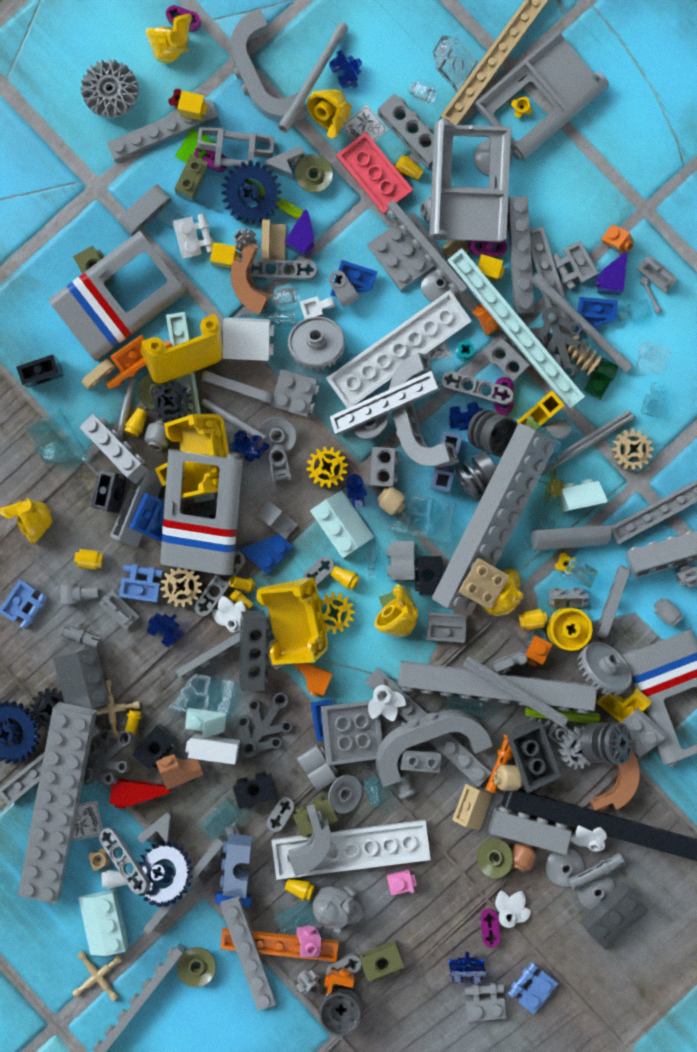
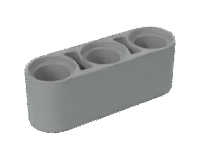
(144, 210)

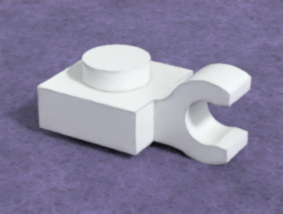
(313, 307)

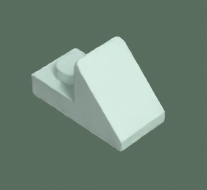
(207, 721)

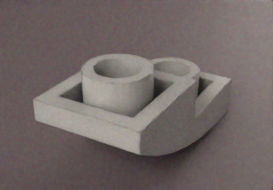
(552, 729)

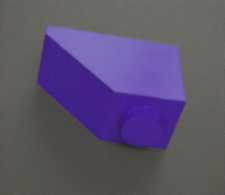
(301, 236)
(612, 278)

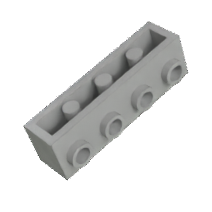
(114, 449)
(662, 555)
(530, 830)

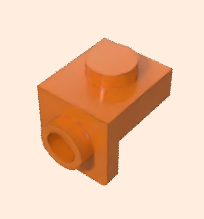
(618, 239)
(485, 319)
(537, 651)
(340, 977)

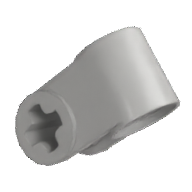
(345, 291)
(279, 466)

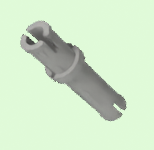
(595, 872)

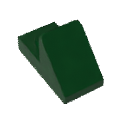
(601, 378)

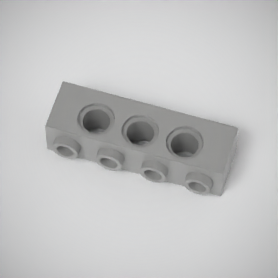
(387, 114)

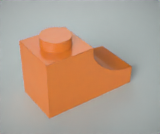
(316, 678)

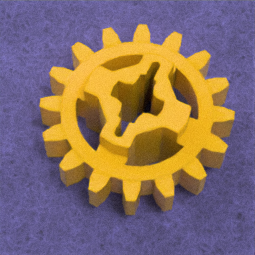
(334, 462)
(345, 607)

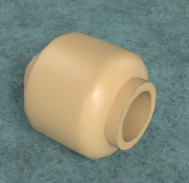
(391, 500)
(508, 778)

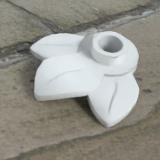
(227, 613)
(385, 705)
(591, 839)
(511, 905)

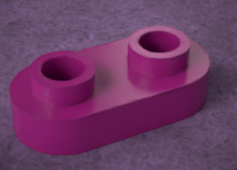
(486, 248)
(497, 407)

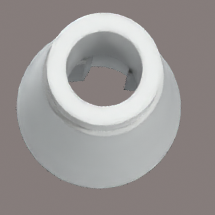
(112, 879)

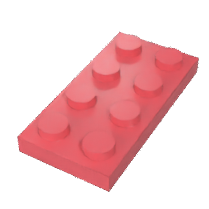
(374, 172)

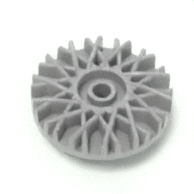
(104, 78)
(316, 342)
(605, 668)

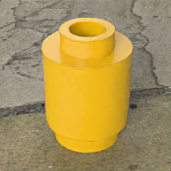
(88, 559)
(532, 619)

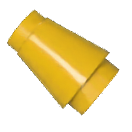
(408, 167)
(136, 423)
(345, 577)
(301, 889)

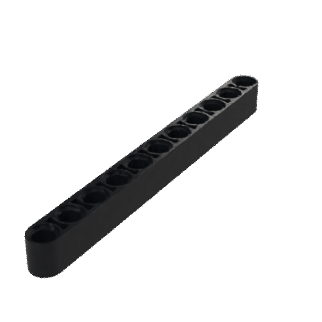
(591, 819)

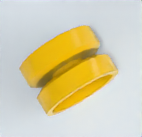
(580, 629)

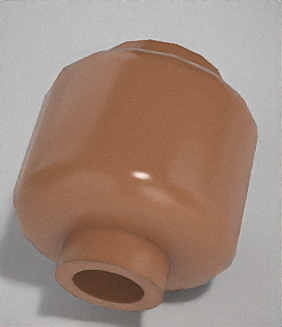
(523, 857)

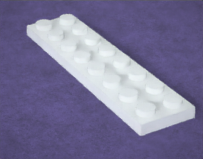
(381, 360)
(359, 848)

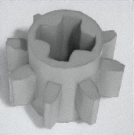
(244, 238)
(687, 576)
(308, 982)

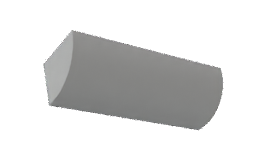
(147, 484)
(570, 537)

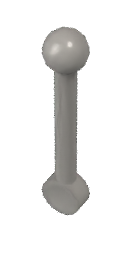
(644, 281)

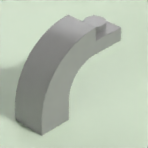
(315, 849)

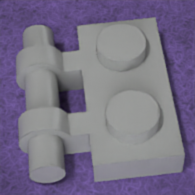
(579, 262)
(503, 664)
(485, 1008)

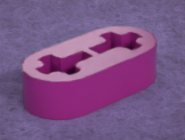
(174, 8)
(211, 154)
(494, 927)

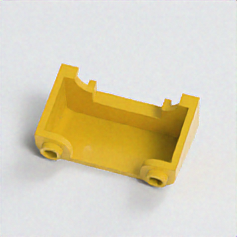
(185, 357)
(199, 435)
(295, 621)

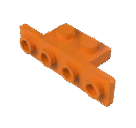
(129, 361)

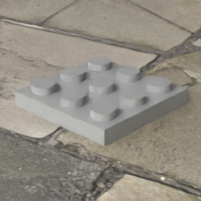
(399, 256)
(350, 733)

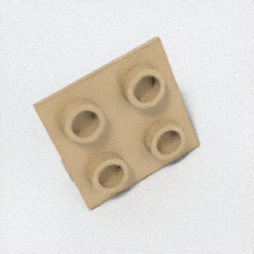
(484, 583)

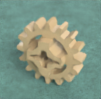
(637, 454)
(188, 591)

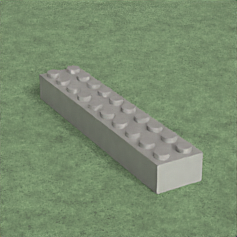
(496, 513)
(468, 683)
(57, 802)

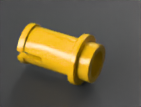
(246, 585)
(237, 596)
(133, 721)

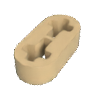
(98, 374)

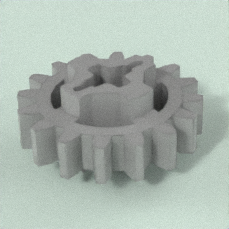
(572, 747)

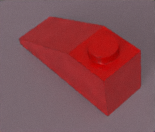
(131, 792)

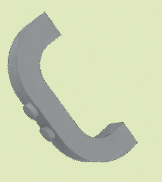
(246, 31)
(407, 423)
(425, 729)

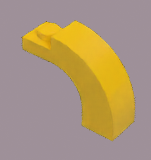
(543, 409)

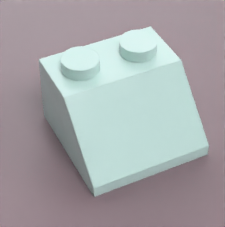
(582, 496)

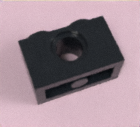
(39, 371)
(108, 491)
(431, 563)
(144, 752)
(246, 798)

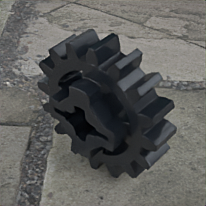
(165, 406)
(48, 701)

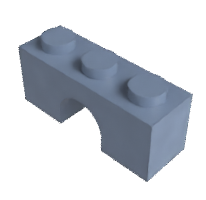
(443, 477)
(237, 851)

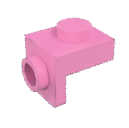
(309, 940)

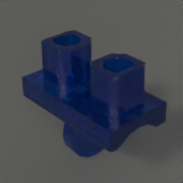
(341, 63)
(463, 419)
(251, 447)
(356, 490)
(167, 627)
(467, 967)

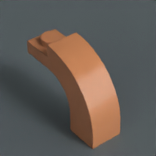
(242, 282)
(623, 789)

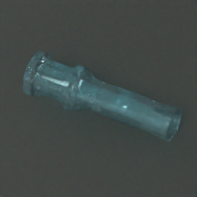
(277, 315)

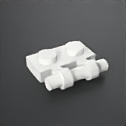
(187, 236)

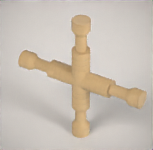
(111, 709)
(97, 976)

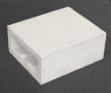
(247, 339)
(213, 749)

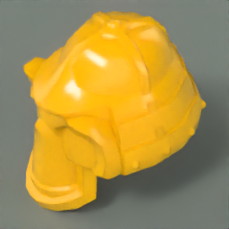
(170, 42)
(329, 110)
(32, 517)
(509, 596)
(398, 616)

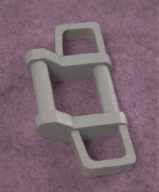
(220, 133)

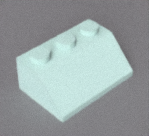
(341, 524)
(104, 923)

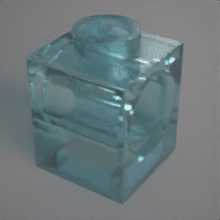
(580, 573)

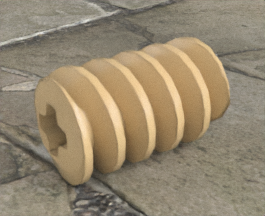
(586, 359)

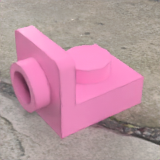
(401, 882)

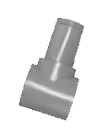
(72, 593)

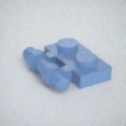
(140, 589)
(18, 600)
(536, 992)

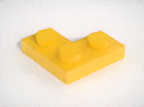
(620, 707)

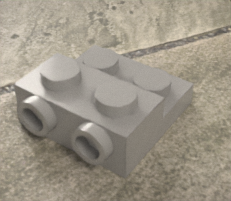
(295, 393)

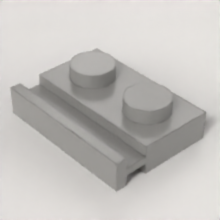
(446, 627)

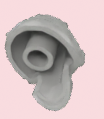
(335, 908)

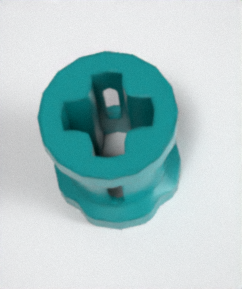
(465, 344)

